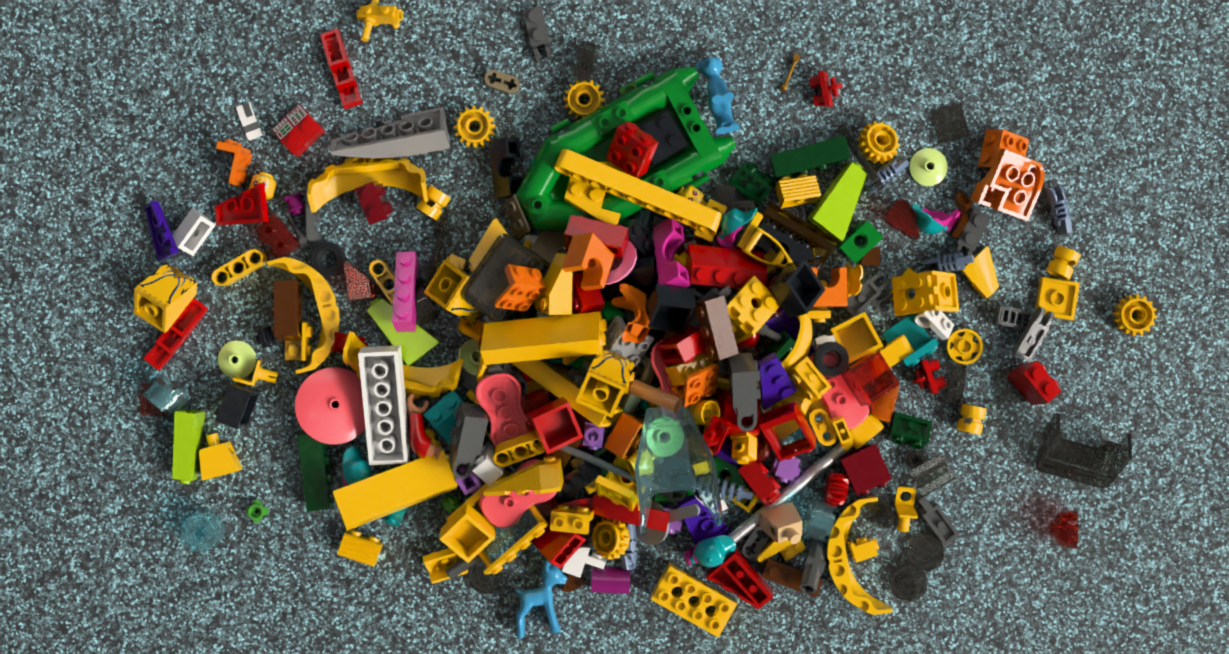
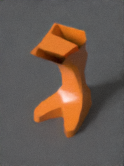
(635, 301)

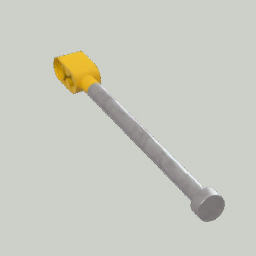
(860, 436)

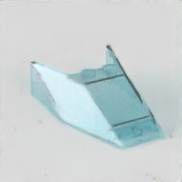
(672, 460)

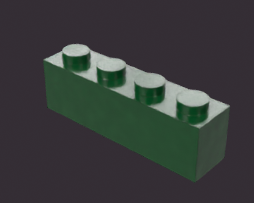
(810, 157)
(315, 474)

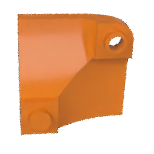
(1011, 185)

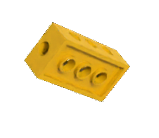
(694, 612)

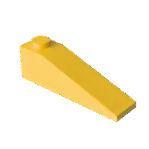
(541, 477)

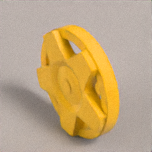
(964, 346)

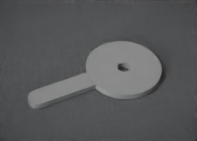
(655, 537)

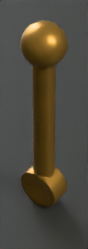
(795, 58)

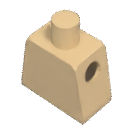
(781, 523)

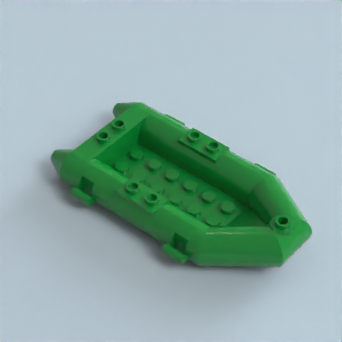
(544, 188)

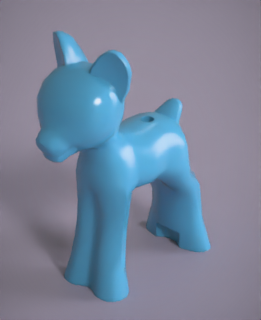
(718, 95)
(540, 596)

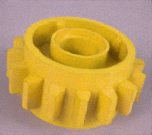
(583, 89)
(472, 116)
(884, 135)
(1144, 318)
(610, 538)

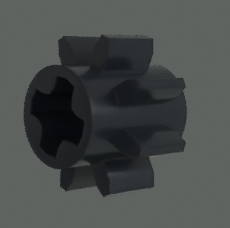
(265, 337)

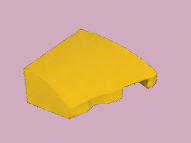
(982, 273)

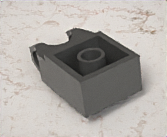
(744, 387)
(467, 437)

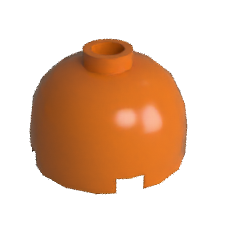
(884, 406)

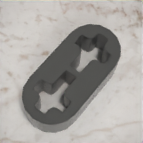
(751, 539)

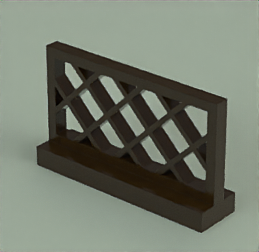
(803, 230)

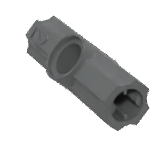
(813, 567)

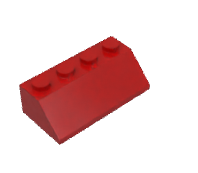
(723, 266)

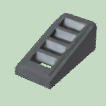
(999, 315)

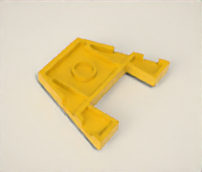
(590, 199)

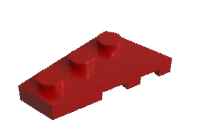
(244, 208)

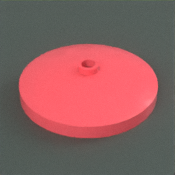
(315, 410)

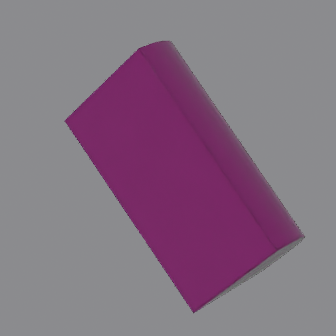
(610, 580)

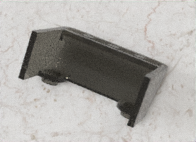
(490, 278)
(1079, 461)

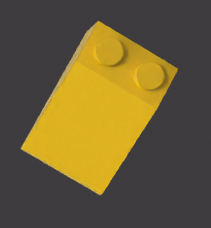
(558, 294)

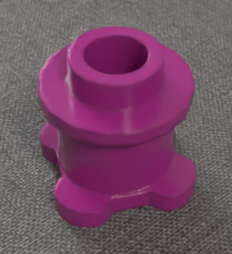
(294, 204)

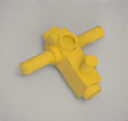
(374, 15)

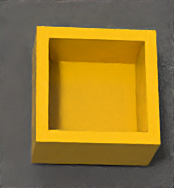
(857, 337)
(467, 533)

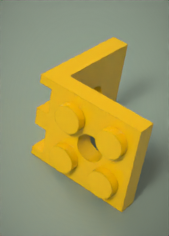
(932, 293)
(743, 316)
(615, 489)

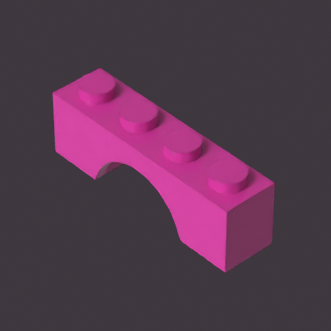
(667, 239)
(404, 308)

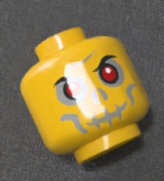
(268, 180)
(692, 194)

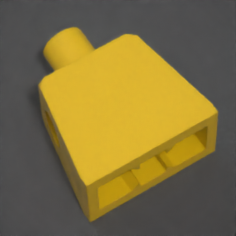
(218, 458)

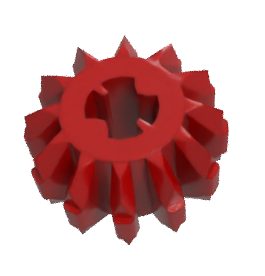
(836, 488)

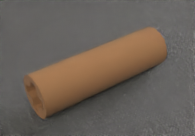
(655, 396)

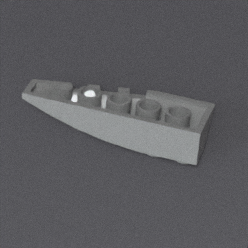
(409, 136)

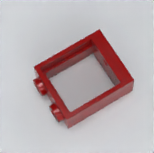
(781, 415)

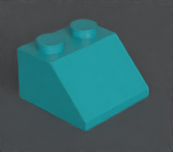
(442, 414)

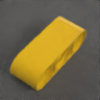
(230, 267)
(382, 278)
(513, 454)

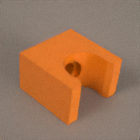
(592, 257)
(836, 292)

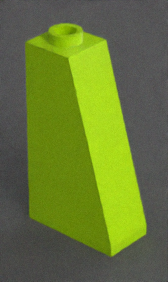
(839, 201)
(413, 344)
(187, 443)

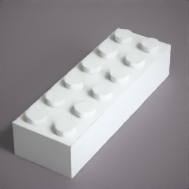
(384, 404)

